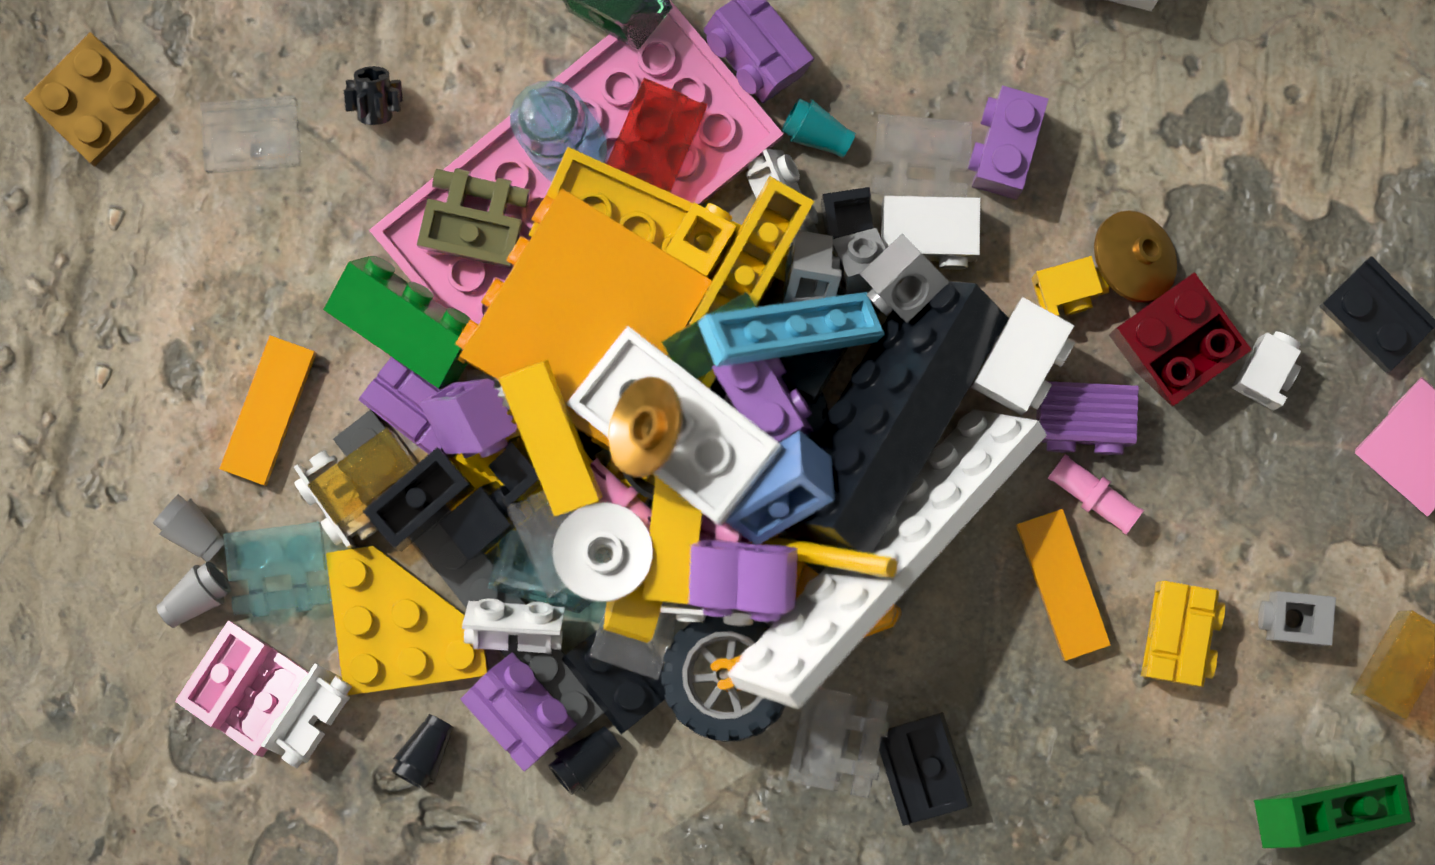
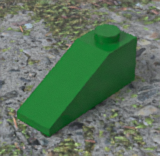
(1332, 812)

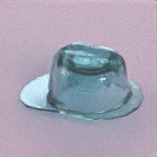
(549, 120)

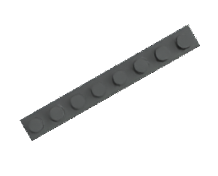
(470, 583)

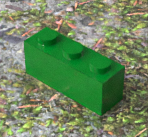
(400, 319)

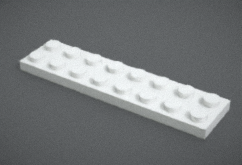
(846, 604)

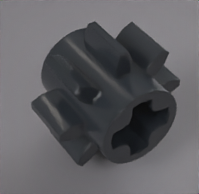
(373, 95)

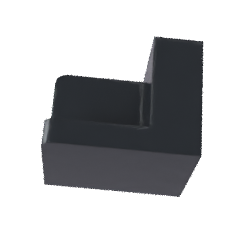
(846, 212)
(516, 471)

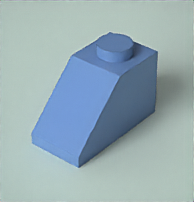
(787, 491)

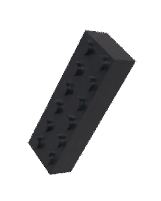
(898, 412)

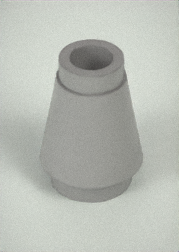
(189, 528)
(194, 594)

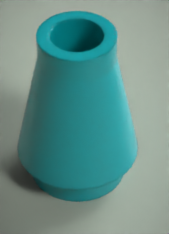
(816, 128)

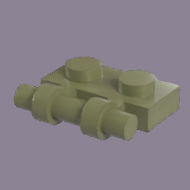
(468, 231)

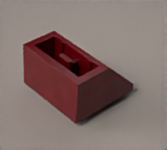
(1180, 340)

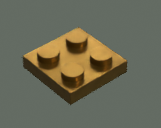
(92, 99)

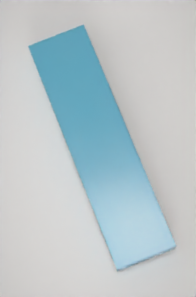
(790, 329)

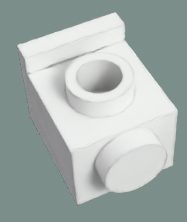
(1269, 370)

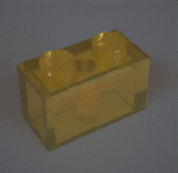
(362, 477)
(1399, 666)

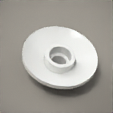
(598, 527)

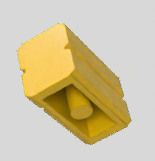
(1182, 634)

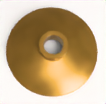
(1135, 256)
(645, 426)

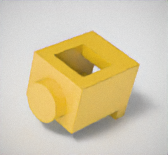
(703, 221)
(1069, 286)

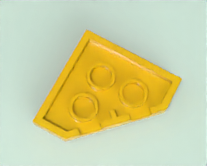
(394, 626)

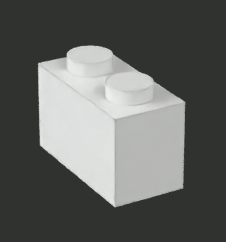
(937, 226)
(1024, 356)

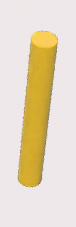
(839, 557)

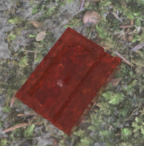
(657, 135)

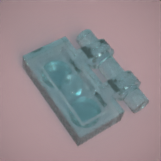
(275, 553)

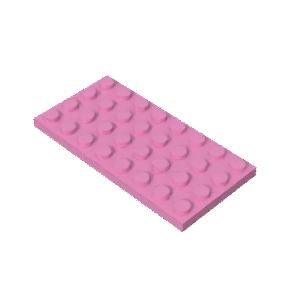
(607, 82)

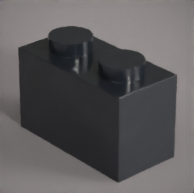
(418, 499)

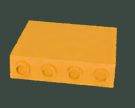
(575, 296)

